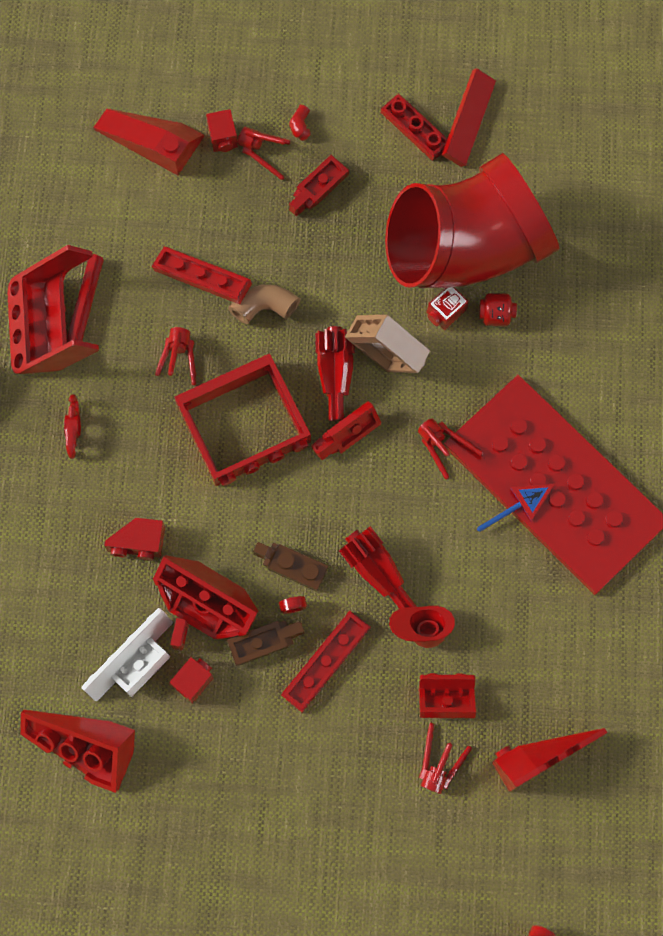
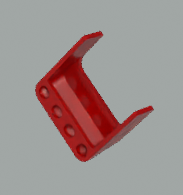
(38, 315)

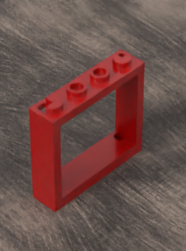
(227, 383)

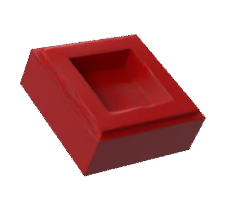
(179, 634)

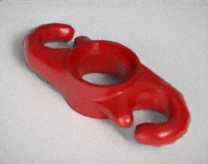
(72, 426)

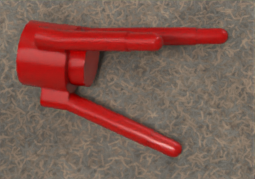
(252, 139)
(178, 342)
(433, 435)
(435, 777)

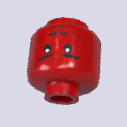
(497, 309)

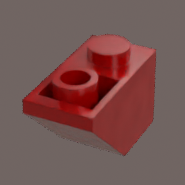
(139, 538)

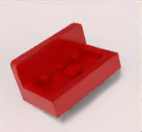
(447, 696)

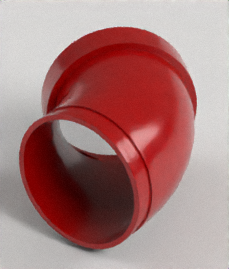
(466, 229)

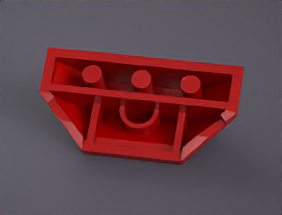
(204, 598)

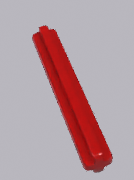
(85, 298)

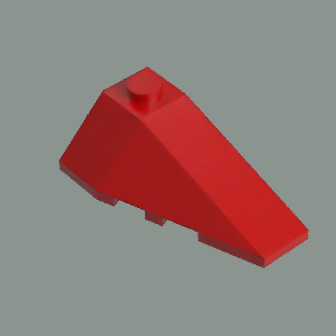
(156, 139)
(90, 745)
(529, 760)

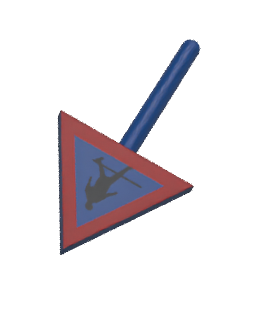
(529, 497)

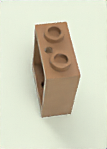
(387, 343)

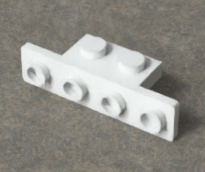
(134, 661)

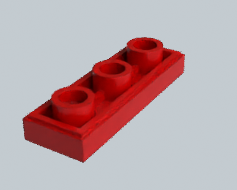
(424, 136)

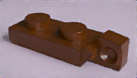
(292, 565)
(263, 641)

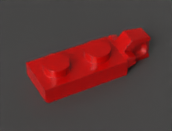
(318, 185)
(347, 431)

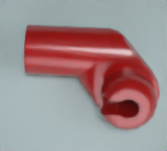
(298, 125)

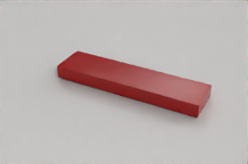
(469, 117)
(202, 275)
(325, 661)

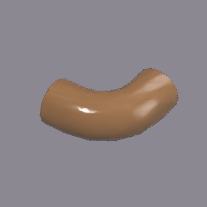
(265, 298)

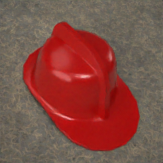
(422, 625)

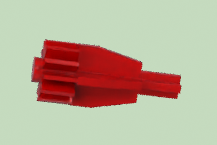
(335, 367)
(375, 565)

